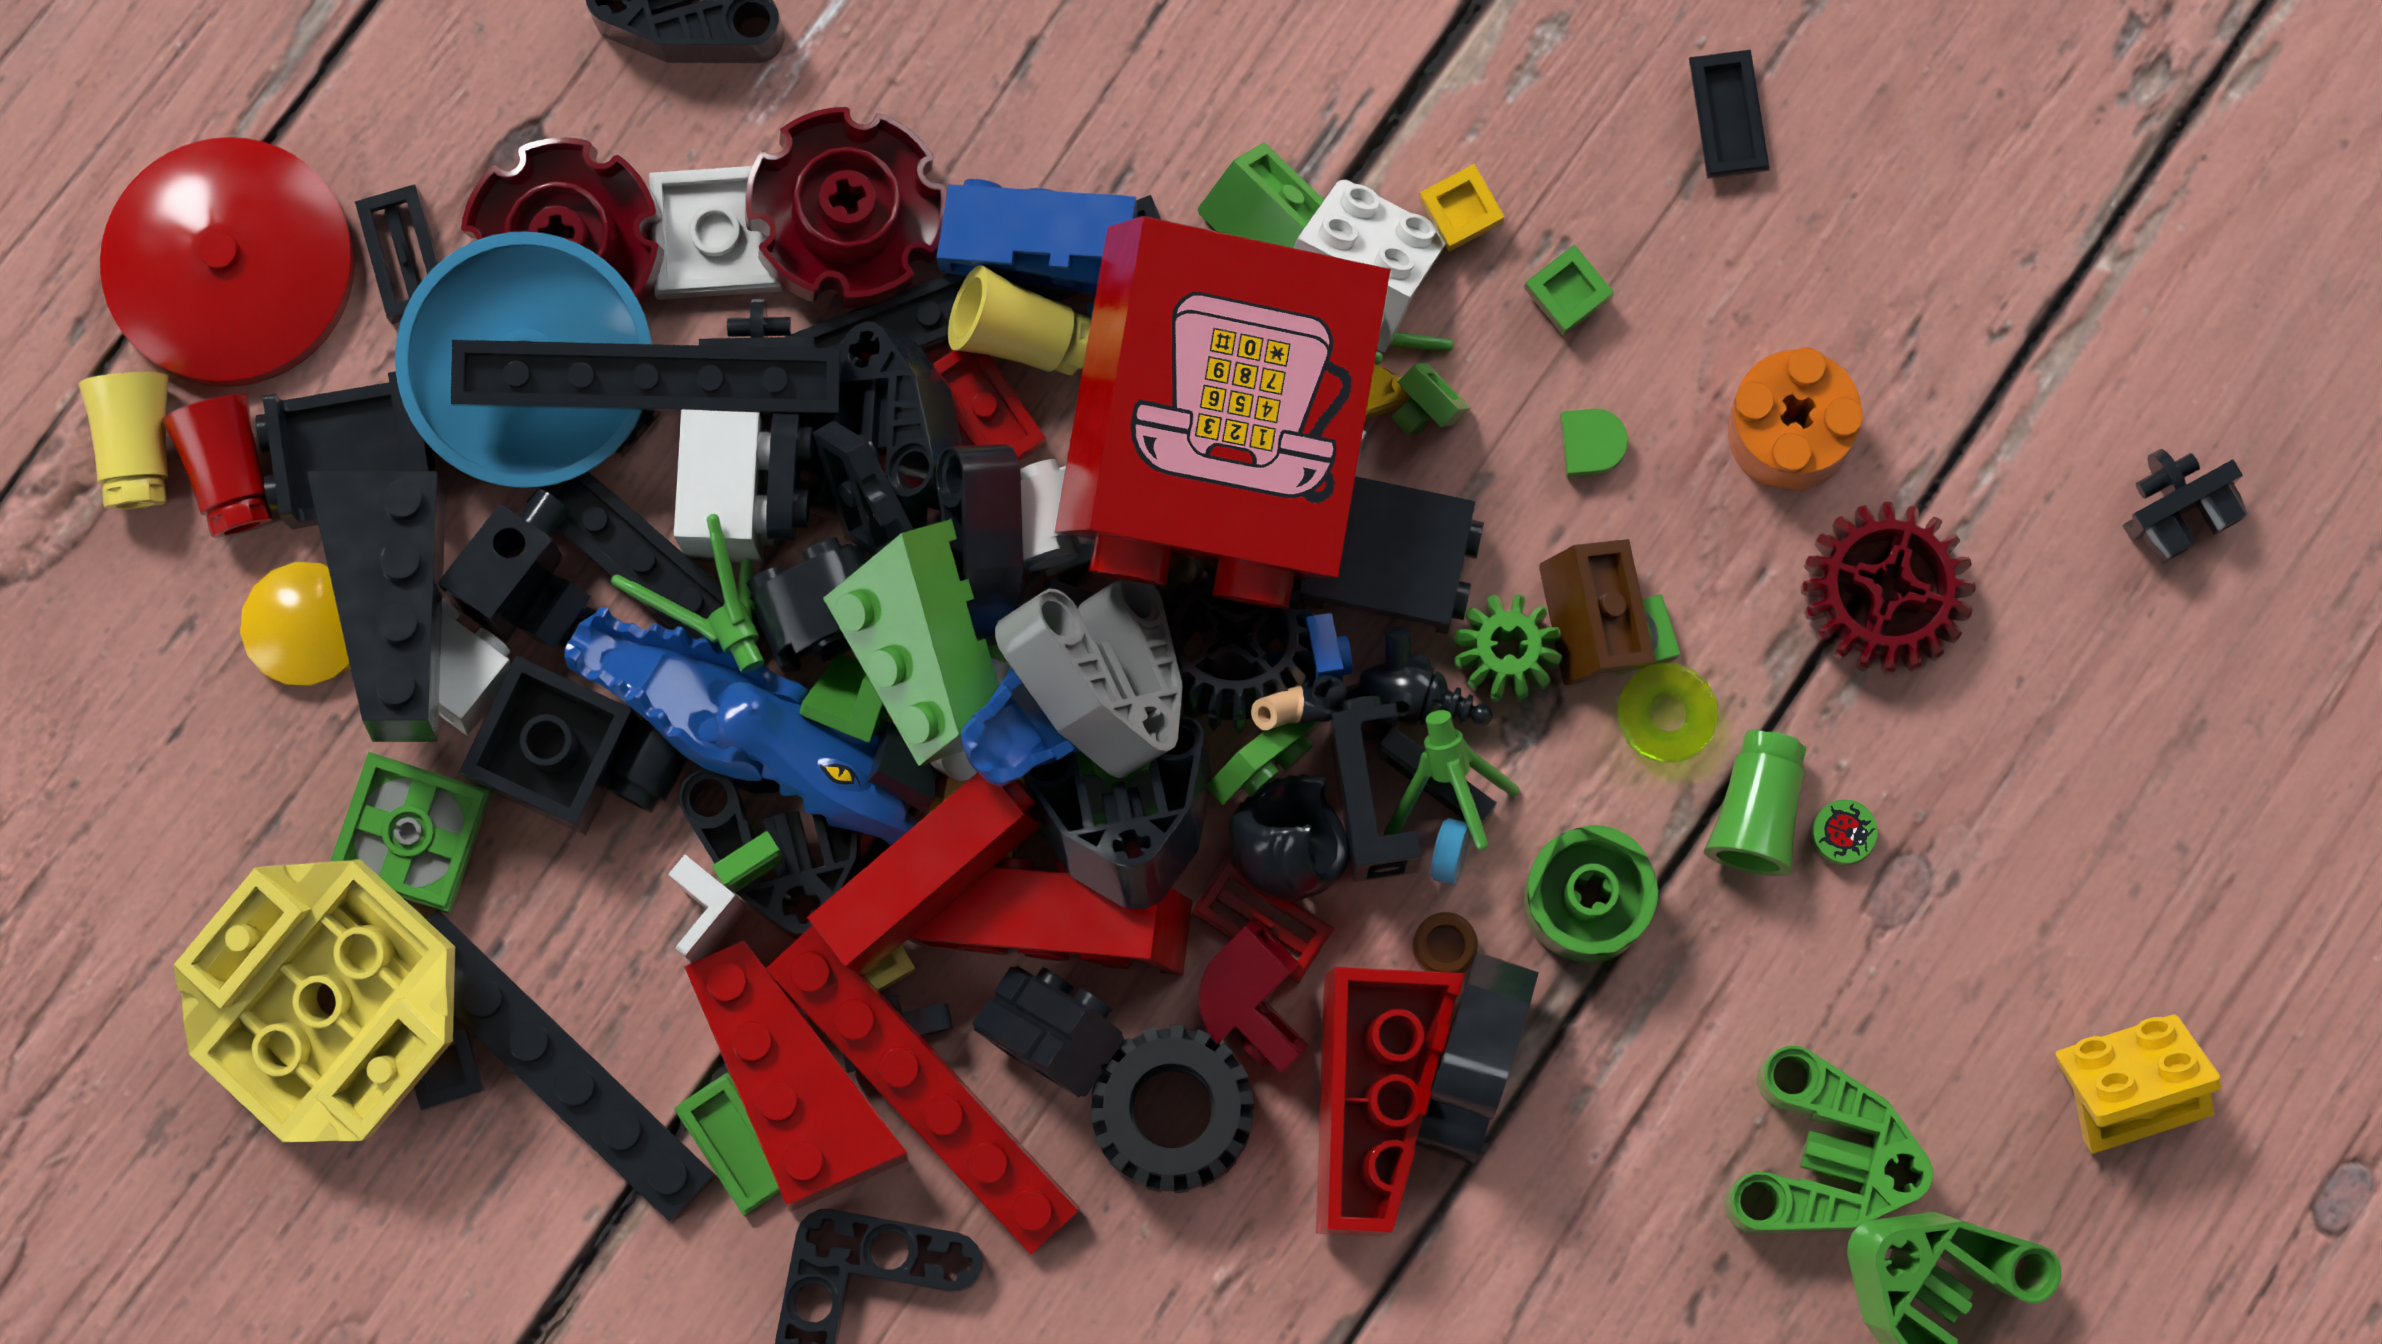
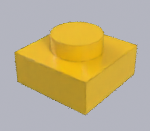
(1461, 207)

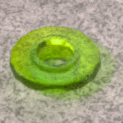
(1690, 690)

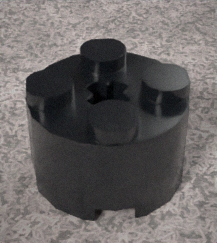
(793, 607)

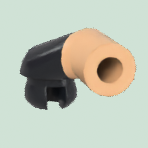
(1300, 704)

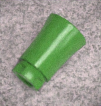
(1760, 806)

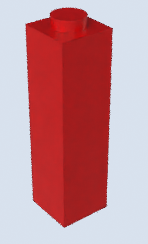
(924, 871)

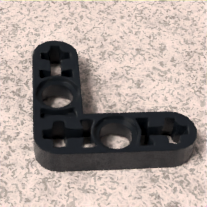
(834, 1271)

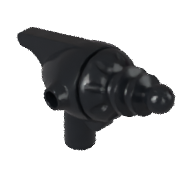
(1414, 686)

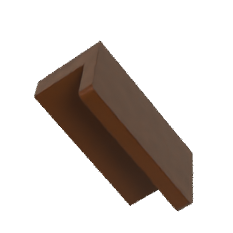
(1598, 609)

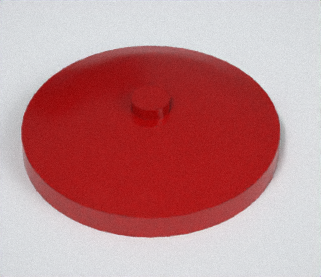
(227, 262)

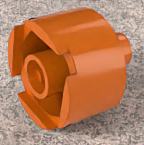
(1801, 384)

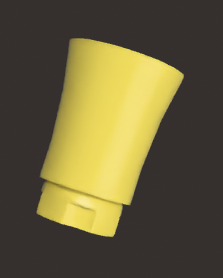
(1016, 324)
(128, 437)

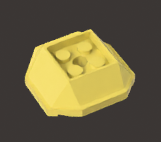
(256, 1011)

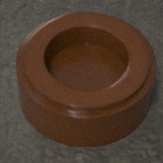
(1445, 943)

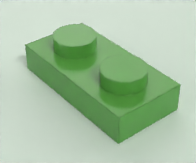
(1255, 763)

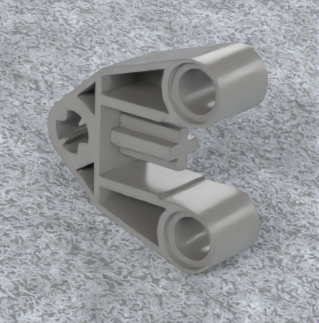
(1100, 671)

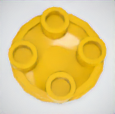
(294, 626)

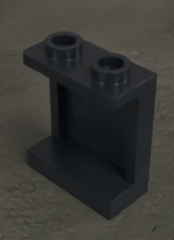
(335, 432)
(1402, 555)
(1368, 854)

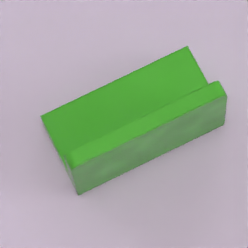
(1261, 199)
(845, 700)

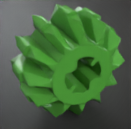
(1510, 669)

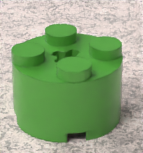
(1626, 885)

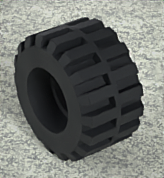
(1182, 1052)

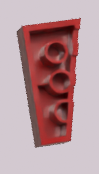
(1056, 916)
(1375, 1087)
(796, 1094)

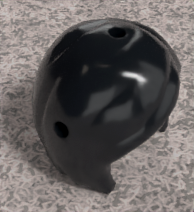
(1289, 839)

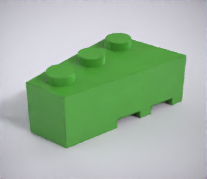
(917, 639)

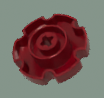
(566, 188)
(821, 246)

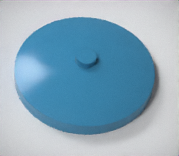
(515, 291)

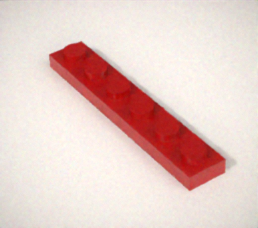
(924, 1090)

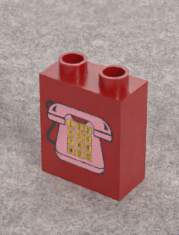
(1221, 408)

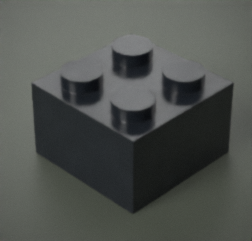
(549, 745)

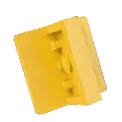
(2138, 1082)

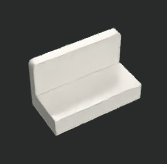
(721, 912)

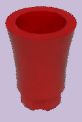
(221, 462)

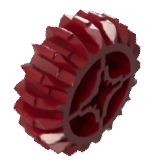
(1916, 594)

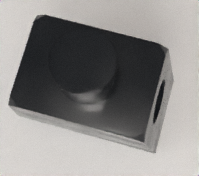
(500, 588)

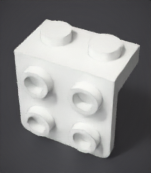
(1373, 231)

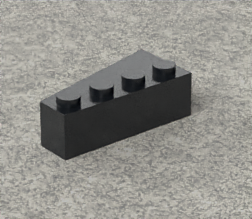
(385, 567)

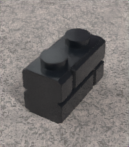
(1049, 1029)

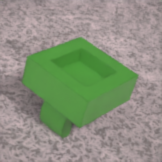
(1429, 400)

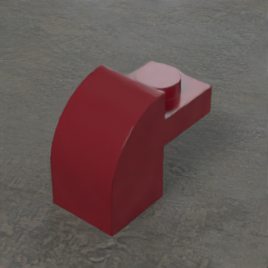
(1236, 991)

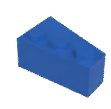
(1029, 233)

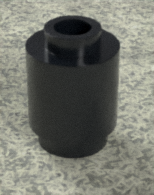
(646, 767)

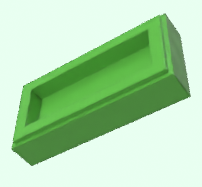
(729, 1143)

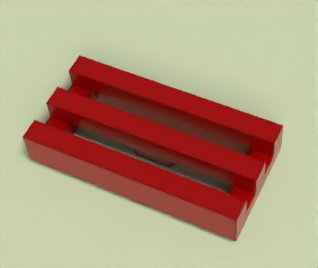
(1216, 891)

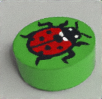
(1844, 832)

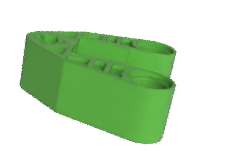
(1847, 1104)
(1916, 1244)

